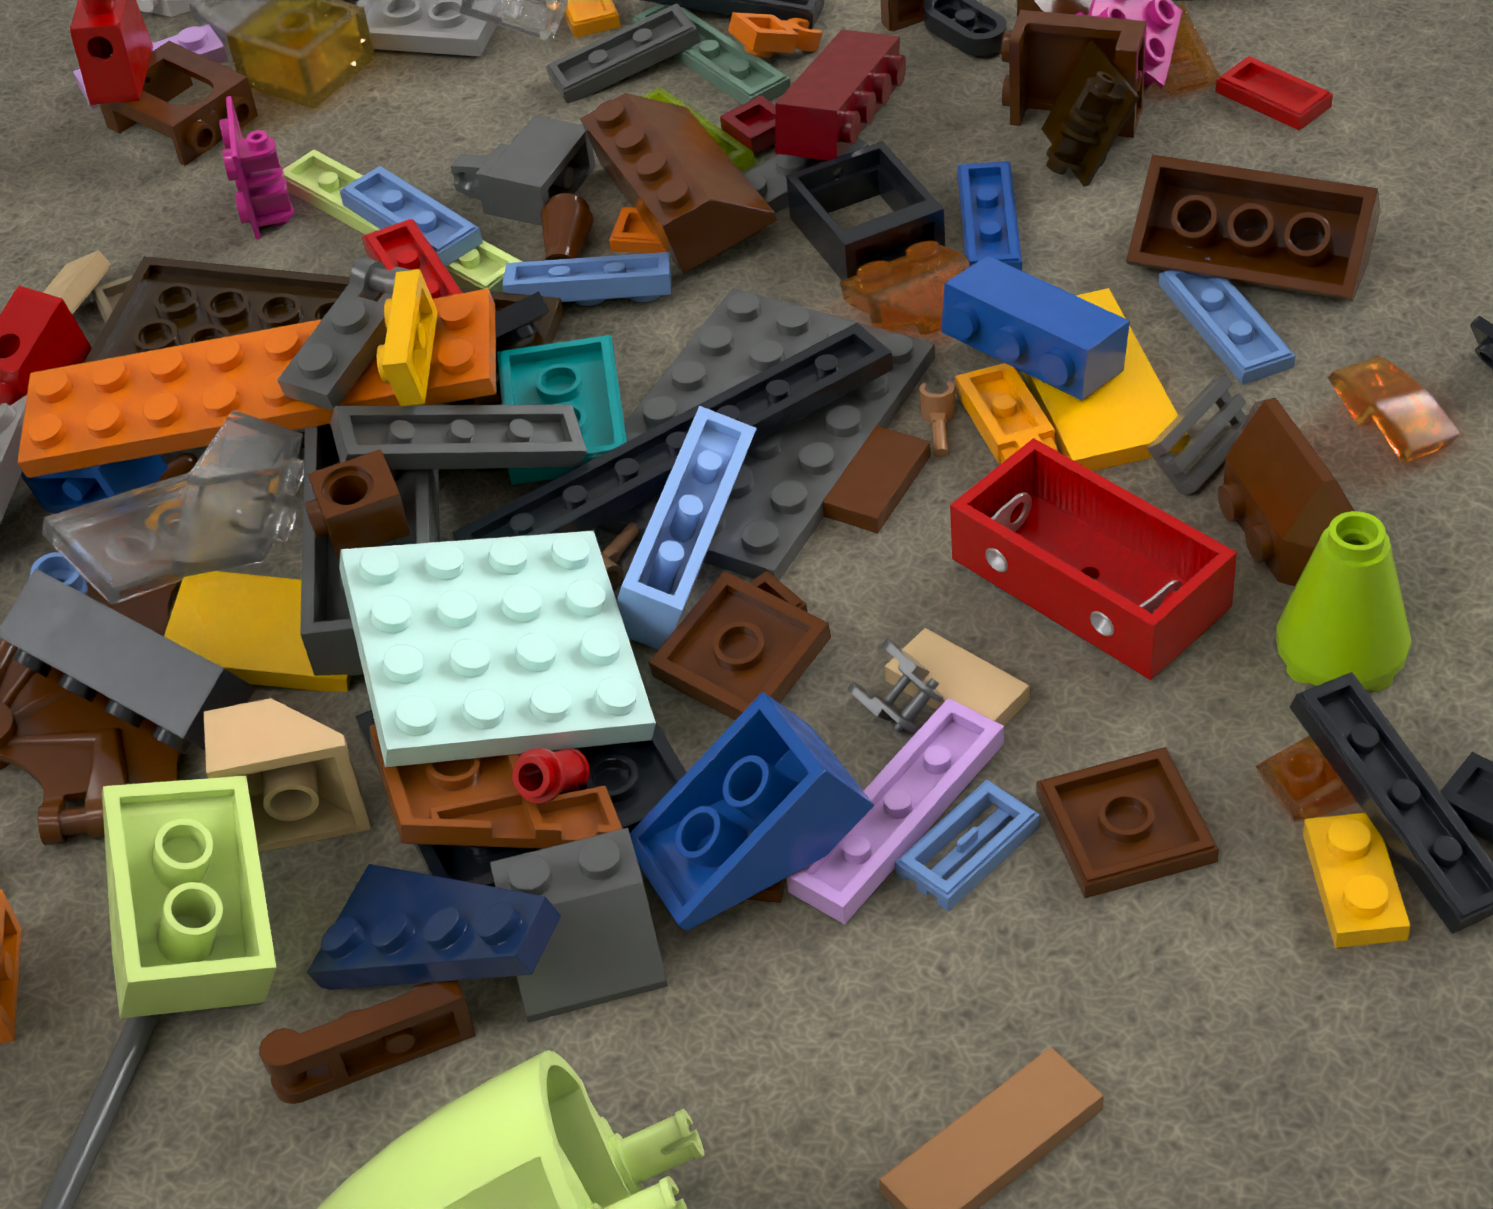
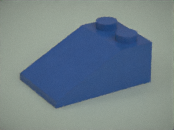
(747, 815)

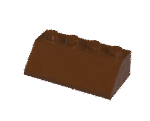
(675, 177)
(1255, 227)

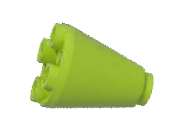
(1346, 609)

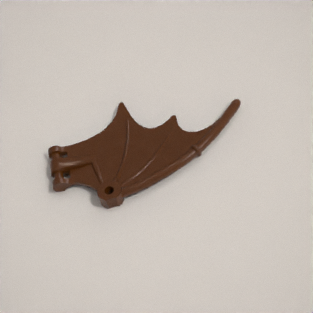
(75, 743)

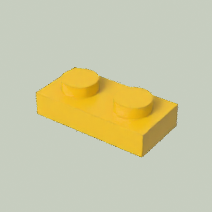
(409, 338)
(1355, 880)

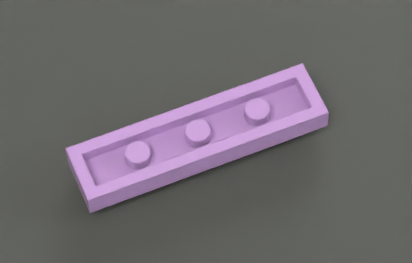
(907, 802)

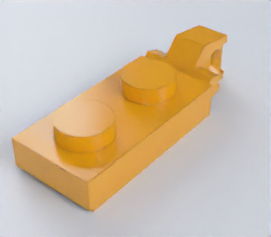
(1003, 410)

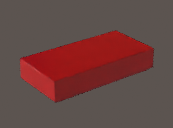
(1274, 93)

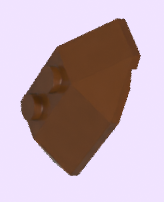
(1278, 491)

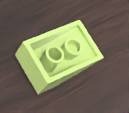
(185, 897)

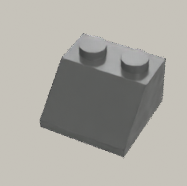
(606, 930)

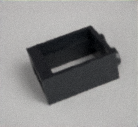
(863, 176)

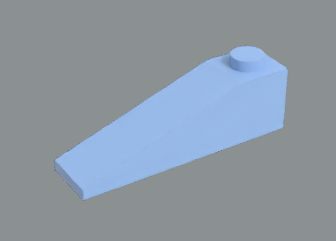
(682, 527)

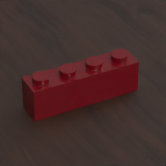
(838, 95)

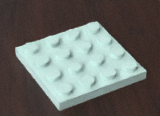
(493, 647)

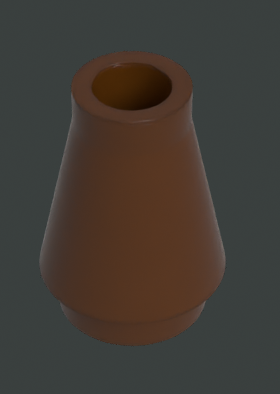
(565, 226)

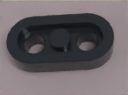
(966, 25)

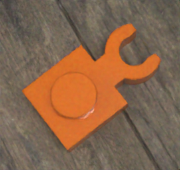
(768, 34)

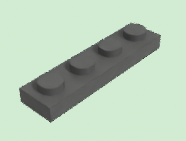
(461, 435)

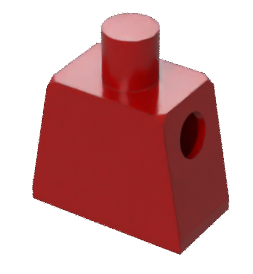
(111, 49)
(36, 337)

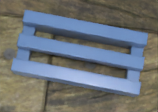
(934, 881)

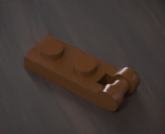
(365, 1041)

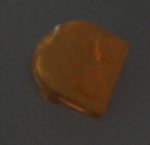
(907, 288)

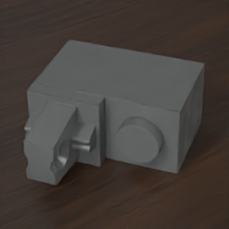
(523, 176)

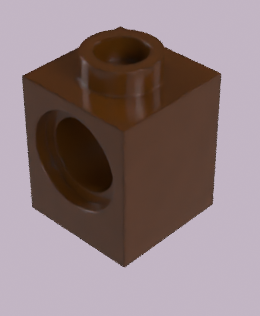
(356, 503)

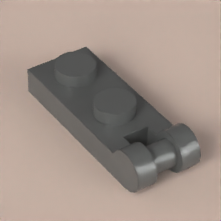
(343, 339)

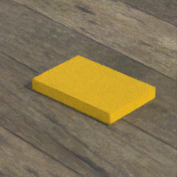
(248, 629)

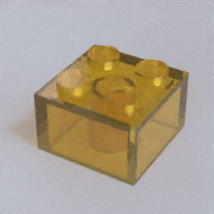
(301, 48)

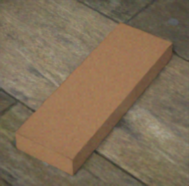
(995, 1138)

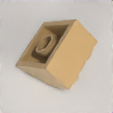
(294, 770)

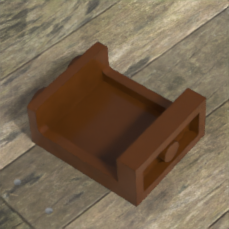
(1047, 48)

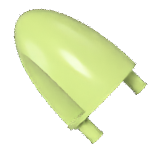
(523, 1145)

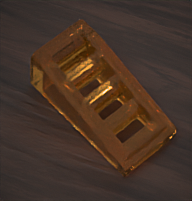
(1193, 50)

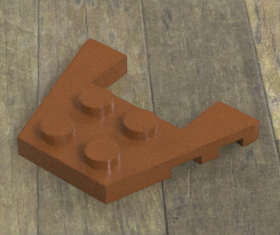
(479, 806)

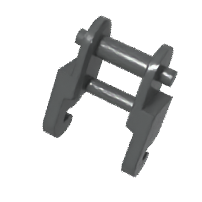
(884, 707)

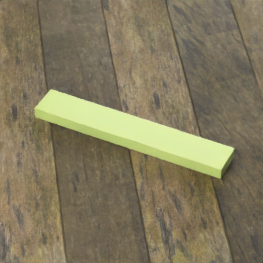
(318, 182)

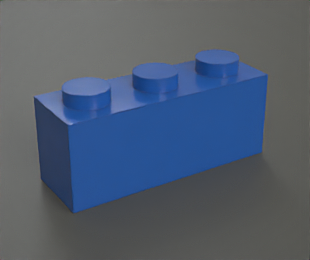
(1035, 327)

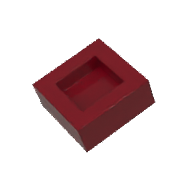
(751, 124)

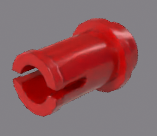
(544, 774)

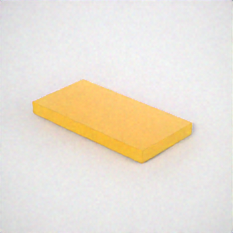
(1116, 419)

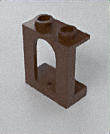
(193, 126)

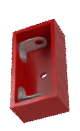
(1052, 523)

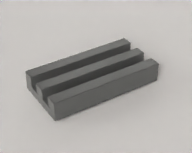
(1229, 411)

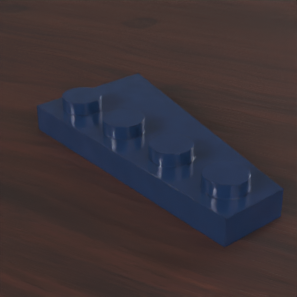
(431, 930)

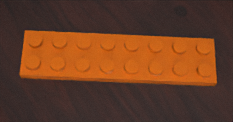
(186, 392)

